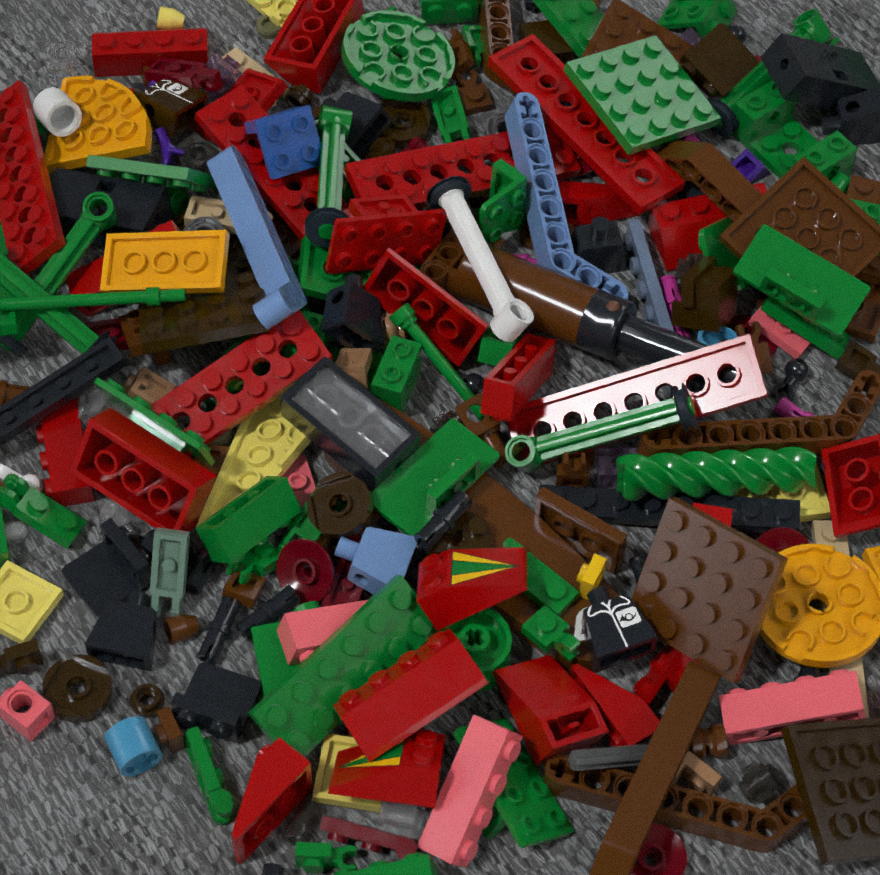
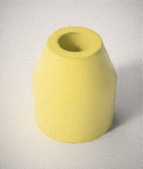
(170, 18)

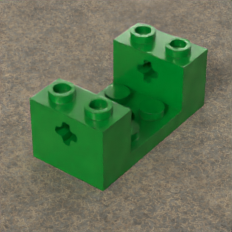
(768, 127)
(390, 374)

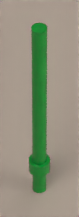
(152, 296)

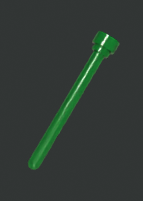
(406, 320)

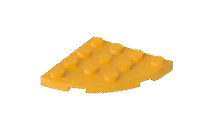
(111, 124)

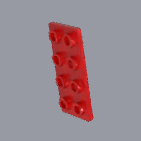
(383, 224)

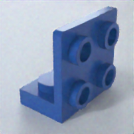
(287, 140)

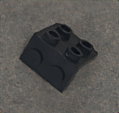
(109, 569)
(216, 702)

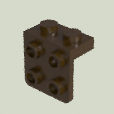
(718, 61)

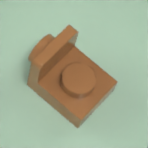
(356, 363)
(147, 385)
(698, 775)

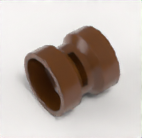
(710, 742)

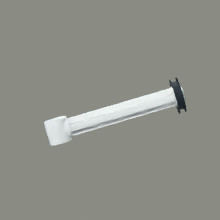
(509, 313)

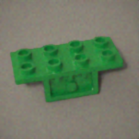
(801, 280)
(160, 426)
(431, 476)
(525, 802)

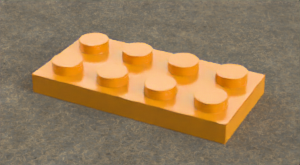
(166, 261)

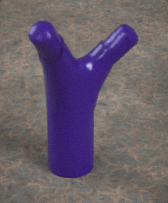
(166, 147)

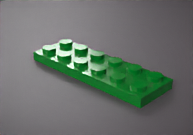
(369, 641)

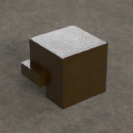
(706, 297)

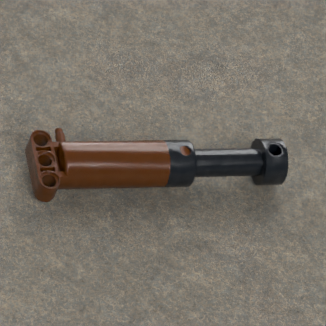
(563, 306)

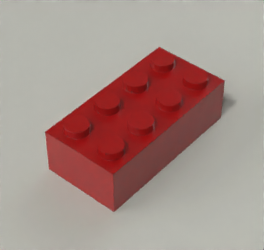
(142, 472)

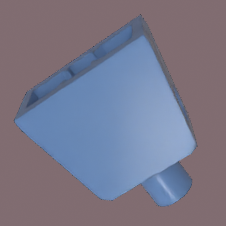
(376, 557)

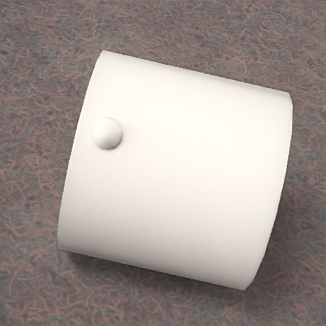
(57, 112)

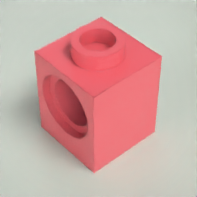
(32, 721)

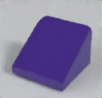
(750, 166)

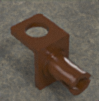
(486, 429)

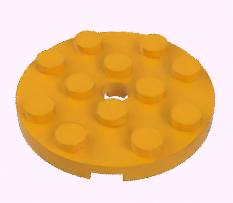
(845, 627)

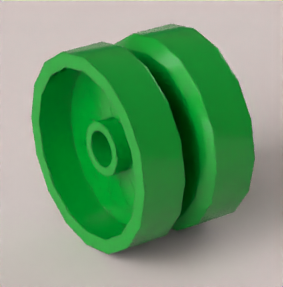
(486, 640)

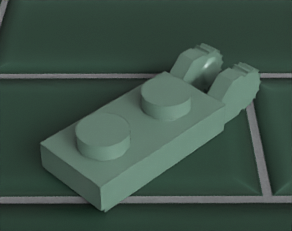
(169, 569)

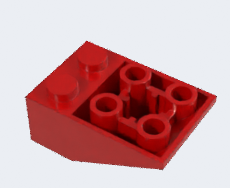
(550, 708)

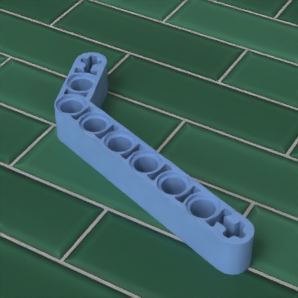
(543, 198)
(257, 238)

